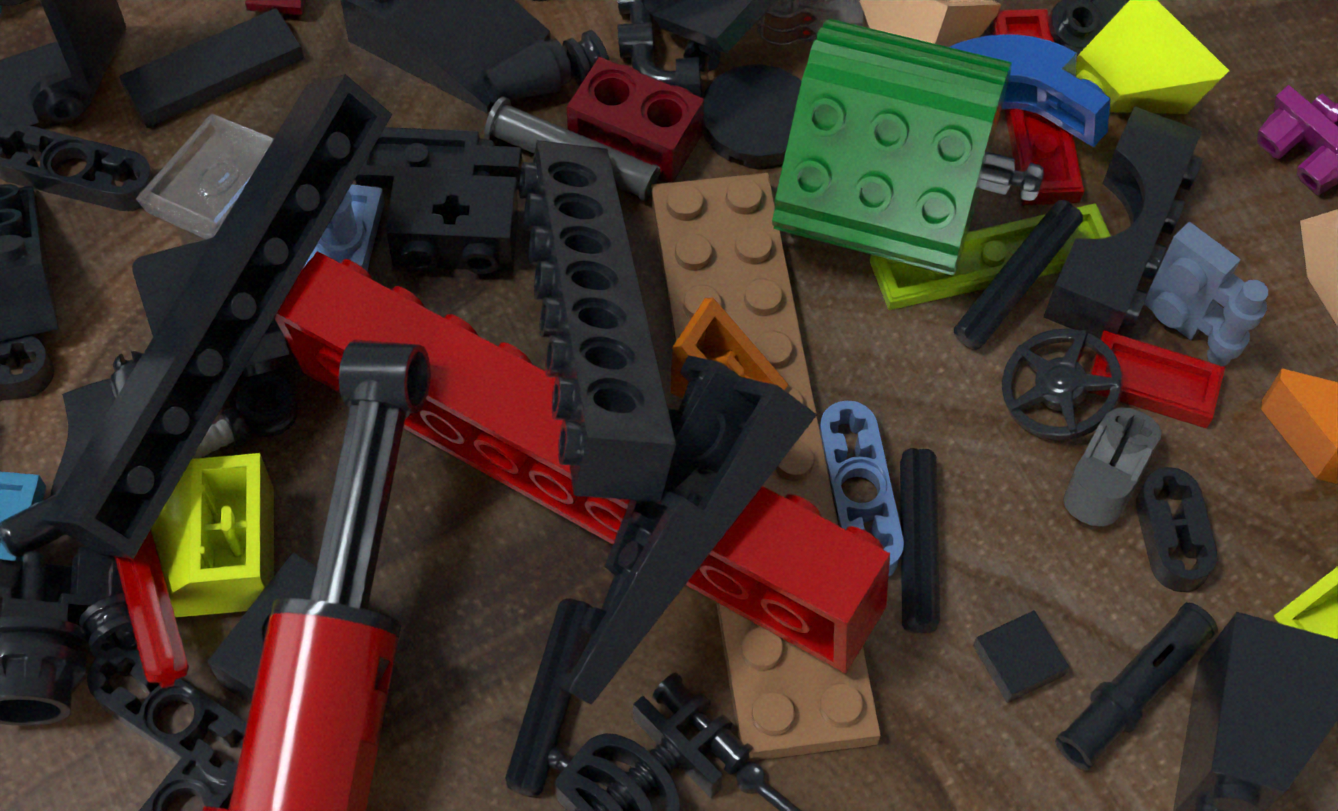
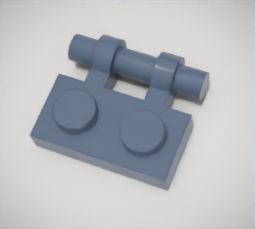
(1191, 284)

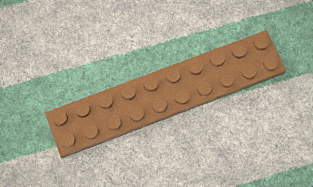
(723, 246)

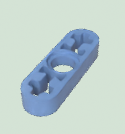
(869, 464)

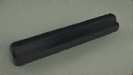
(1018, 274)
(921, 542)
(547, 701)

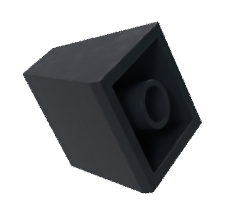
(1256, 714)

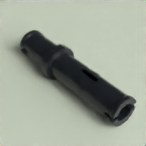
(1120, 703)

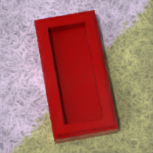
(1162, 380)

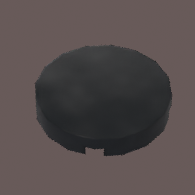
(751, 114)

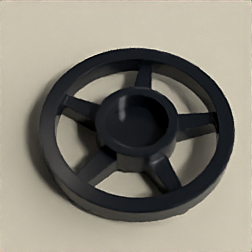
(1061, 383)

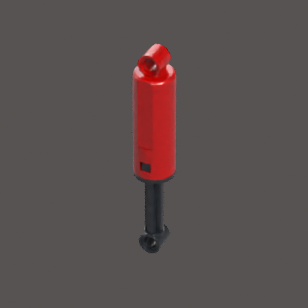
(329, 657)

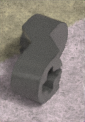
(1111, 466)

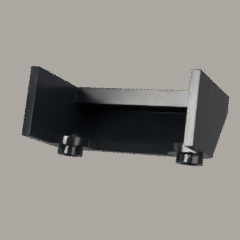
(61, 77)

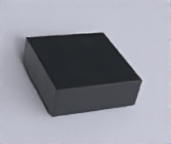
(1021, 656)

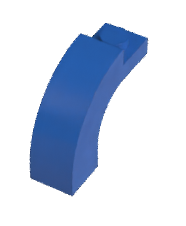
(1047, 83)

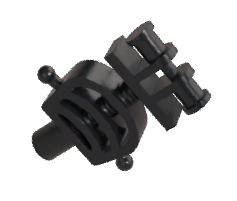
(650, 769)

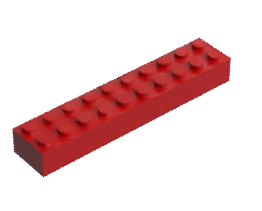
(495, 413)

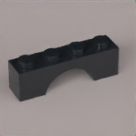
(1103, 274)

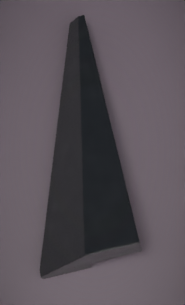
(726, 447)

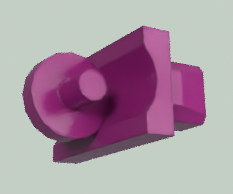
(1312, 127)

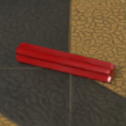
(152, 615)

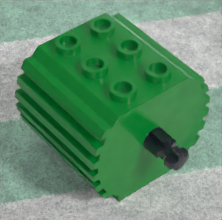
(894, 146)

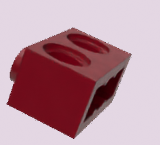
(637, 116)

